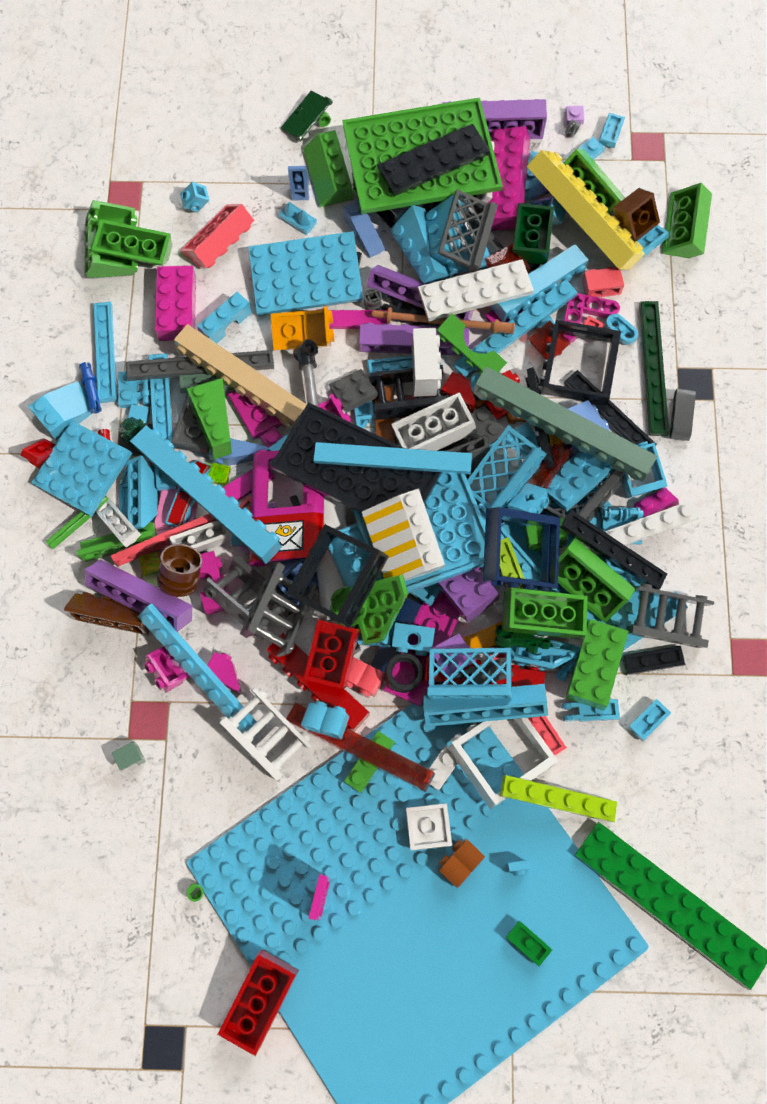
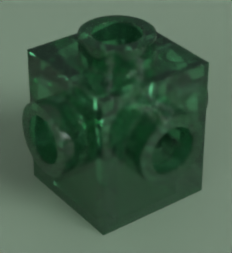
(130, 428)

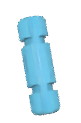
(566, 668)

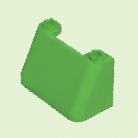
(103, 265)

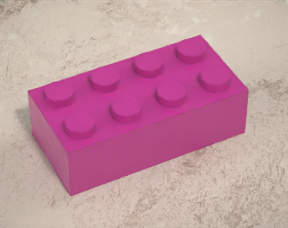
(174, 300)

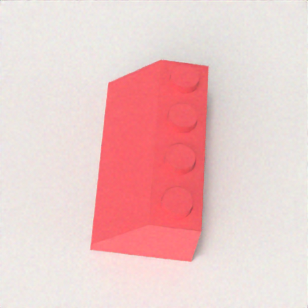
(218, 235)

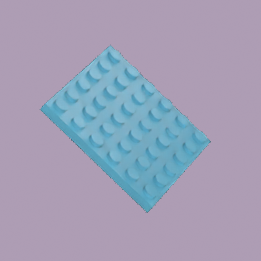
(456, 526)

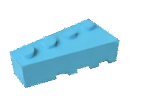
(413, 239)

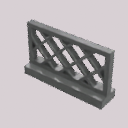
(479, 239)
(597, 500)

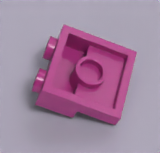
(166, 669)

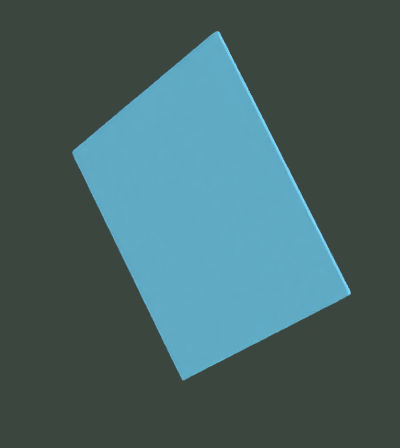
(405, 975)

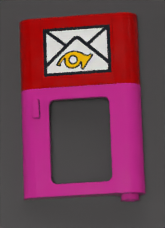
(294, 525)

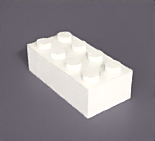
(436, 425)

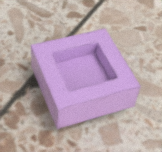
(575, 113)

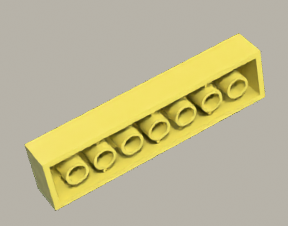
(586, 209)

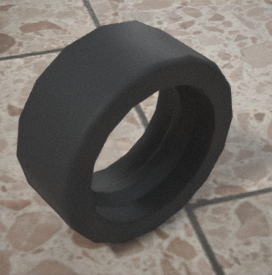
(418, 672)

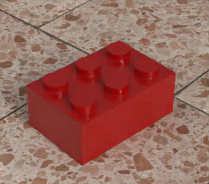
(331, 654)

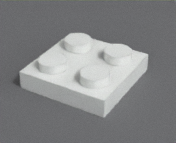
(428, 827)

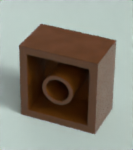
(637, 213)

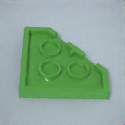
(382, 608)

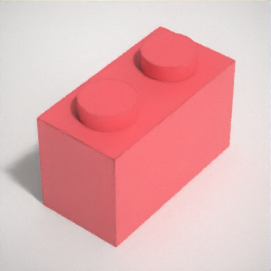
(603, 282)

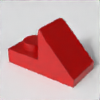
(38, 452)

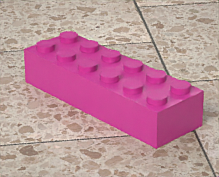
(511, 155)

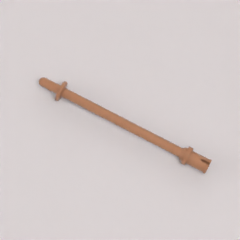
(494, 326)

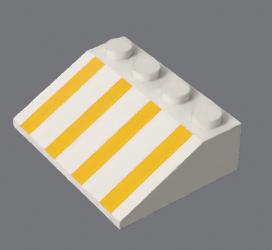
(404, 534)

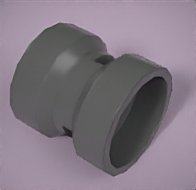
(373, 299)

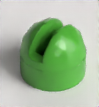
(324, 119)
(198, 895)

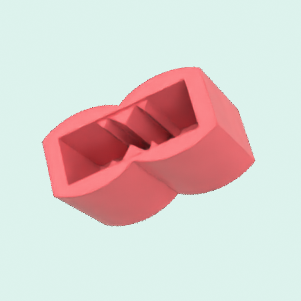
(365, 678)

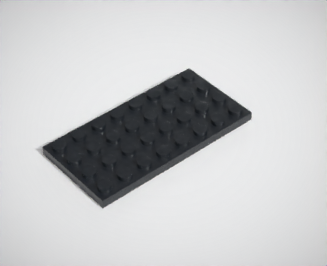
(349, 485)

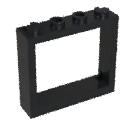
(587, 332)
(359, 590)

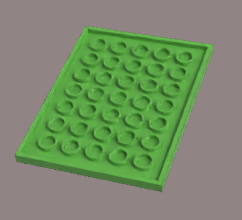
(390, 134)

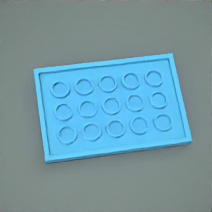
(305, 273)

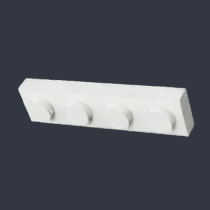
(118, 523)

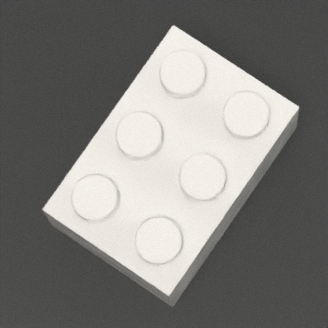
(426, 362)

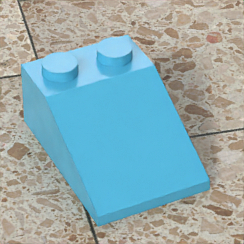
(61, 407)

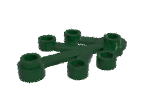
(508, 640)

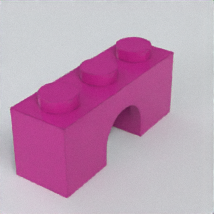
(211, 569)

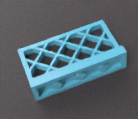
(519, 476)
(474, 690)

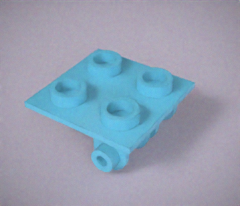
(618, 516)

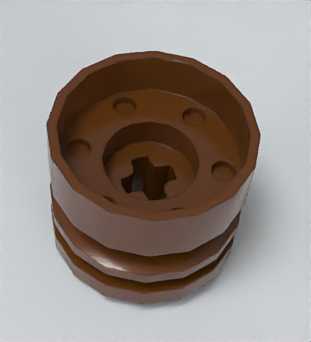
(179, 570)

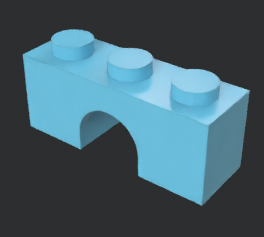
(233, 309)

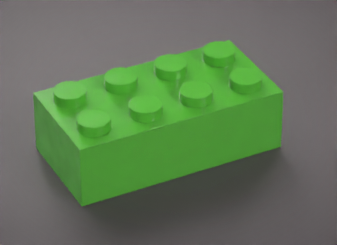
(544, 613)
(597, 665)

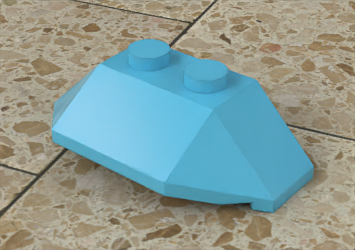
(138, 493)
(544, 658)

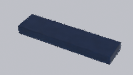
(405, 616)

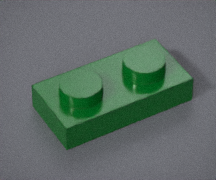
(529, 943)

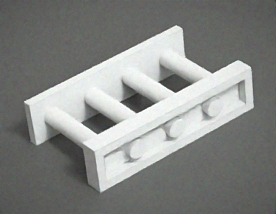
(247, 737)

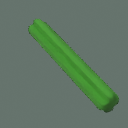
(70, 527)

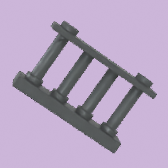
(252, 580)
(260, 609)
(658, 632)

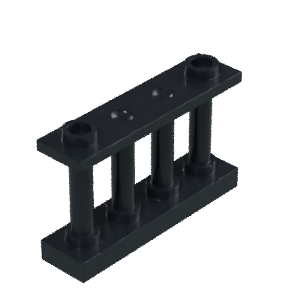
(402, 407)

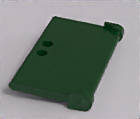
(303, 119)

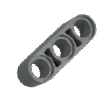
(682, 414)

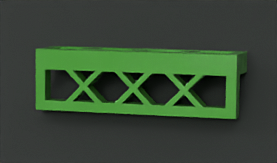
(110, 544)

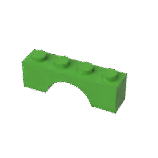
(453, 332)

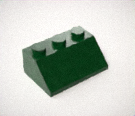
(533, 232)

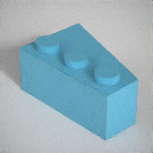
(436, 223)

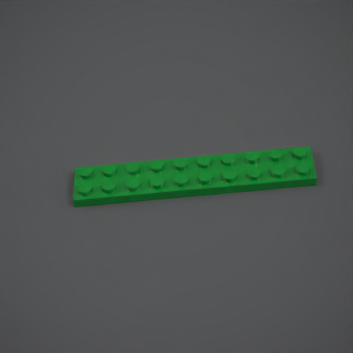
(673, 905)

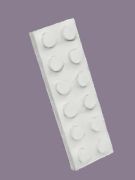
(475, 290)

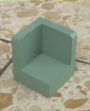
(128, 755)

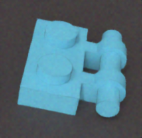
(129, 391)

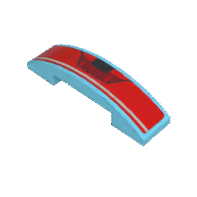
(183, 503)

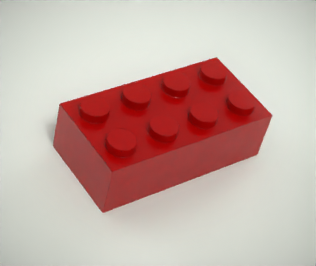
(258, 1002)

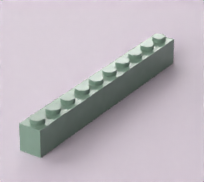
(564, 424)

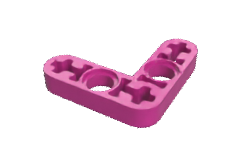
(583, 307)

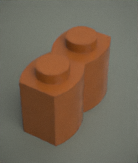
(460, 862)

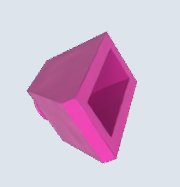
(225, 670)

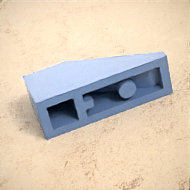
(299, 182)
(363, 229)
(241, 453)

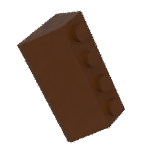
(105, 613)

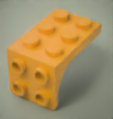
(293, 328)

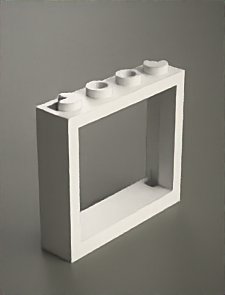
(473, 773)

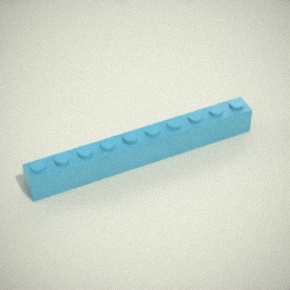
(206, 494)

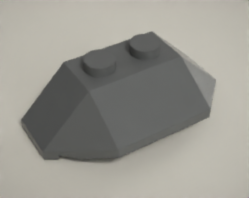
(473, 444)

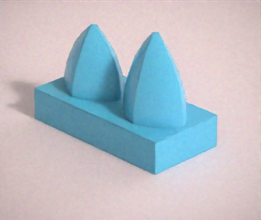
(297, 218)

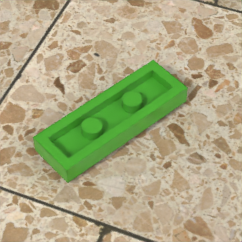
(363, 771)

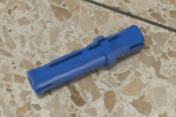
(88, 381)

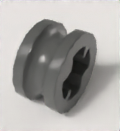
(572, 128)

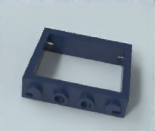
(549, 552)

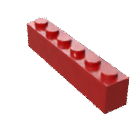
(295, 664)
(521, 677)

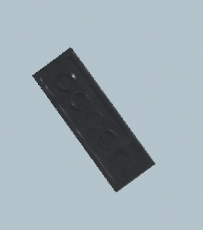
(433, 159)

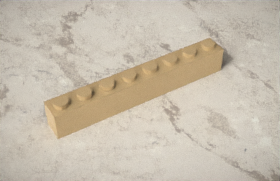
(239, 375)

